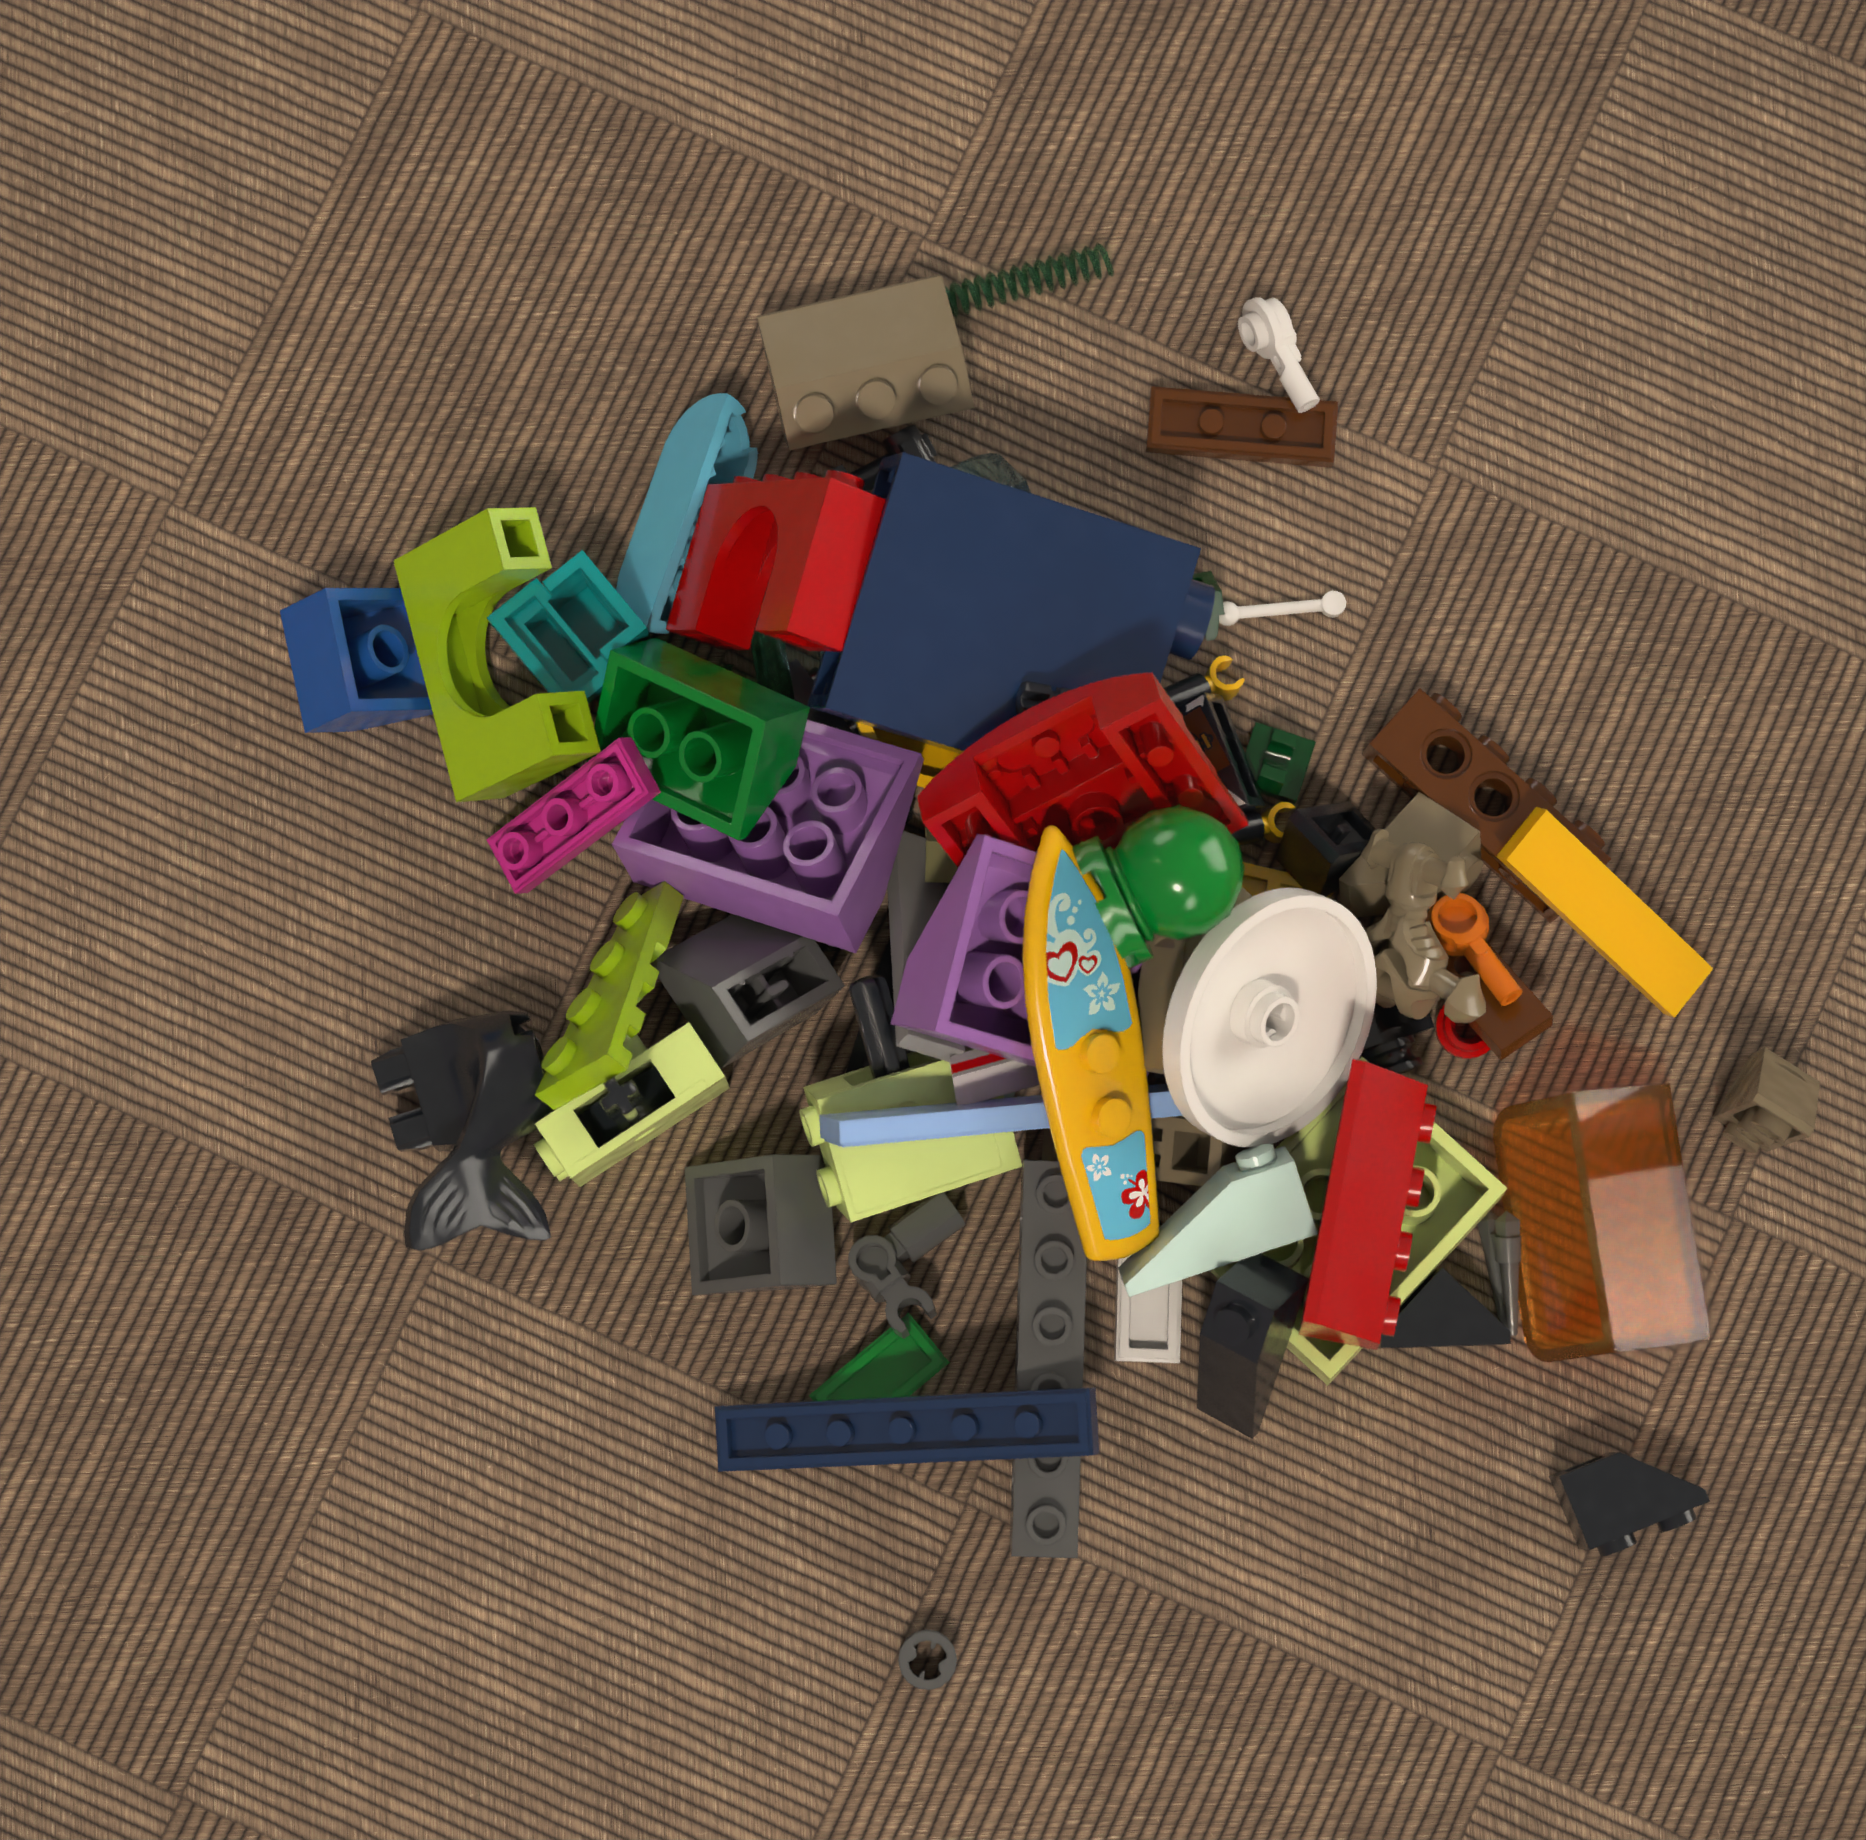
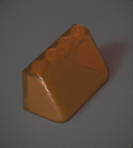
(1601, 1222)

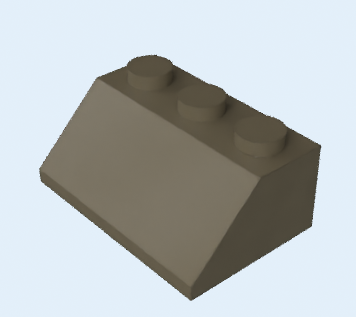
(865, 362)

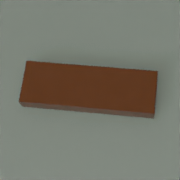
(1240, 427)

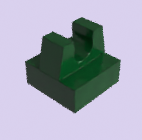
(1278, 761)

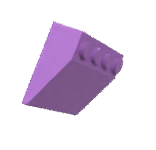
(814, 855)
(968, 962)

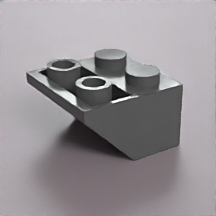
(746, 984)

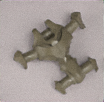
(1404, 945)

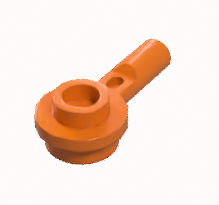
(1462, 931)

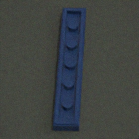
(907, 1429)

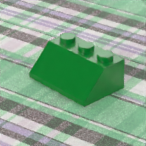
(704, 732)

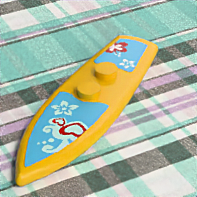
(1088, 1056)

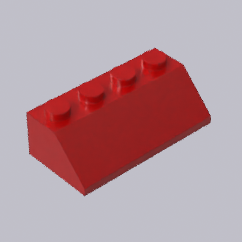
(1365, 1208)

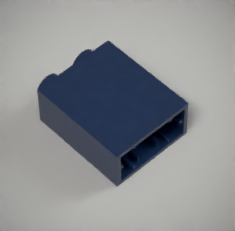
(995, 591)

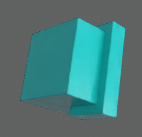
(568, 627)

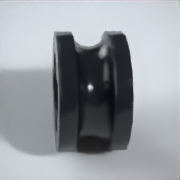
(1394, 1055)

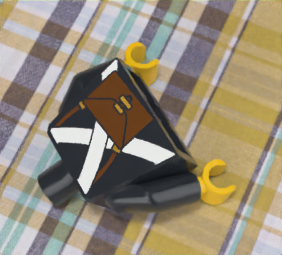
(1209, 722)

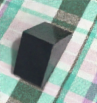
(1323, 844)
(1444, 1316)

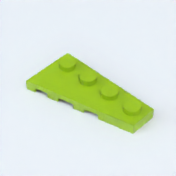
(607, 1007)

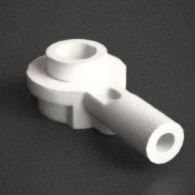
(1269, 332)

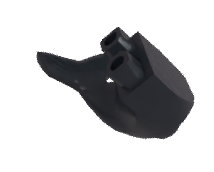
(474, 1098)

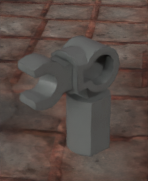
(879, 1260)

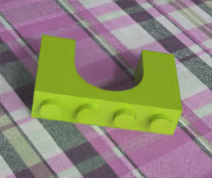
(448, 595)

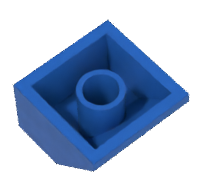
(354, 660)

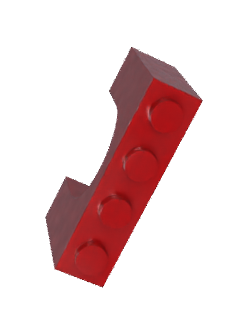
(797, 538)

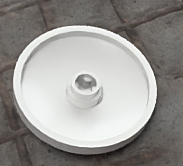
(1269, 1017)

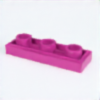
(573, 815)

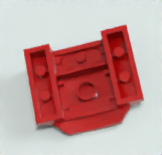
(1077, 764)

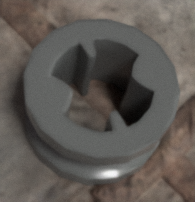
(946, 1665)

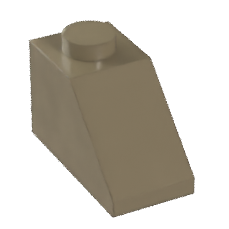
(1423, 822)

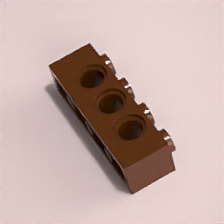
(1402, 757)

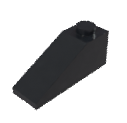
(1246, 1340)

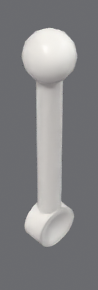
(1330, 605)

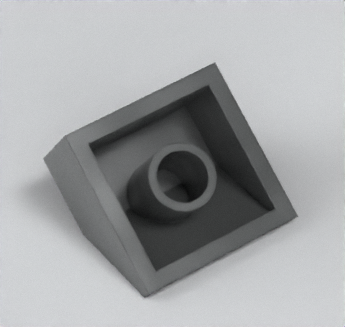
(759, 1225)

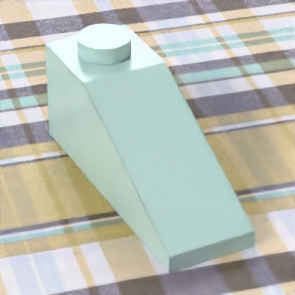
(1230, 1218)

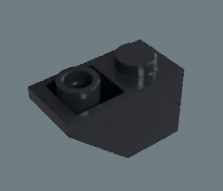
(1620, 1495)

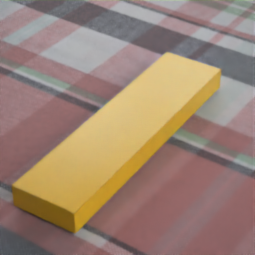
(1604, 912)

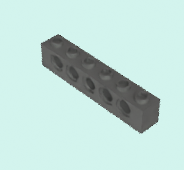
(1047, 1357)

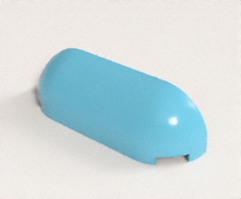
(702, 449)

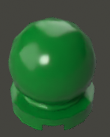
(1166, 878)

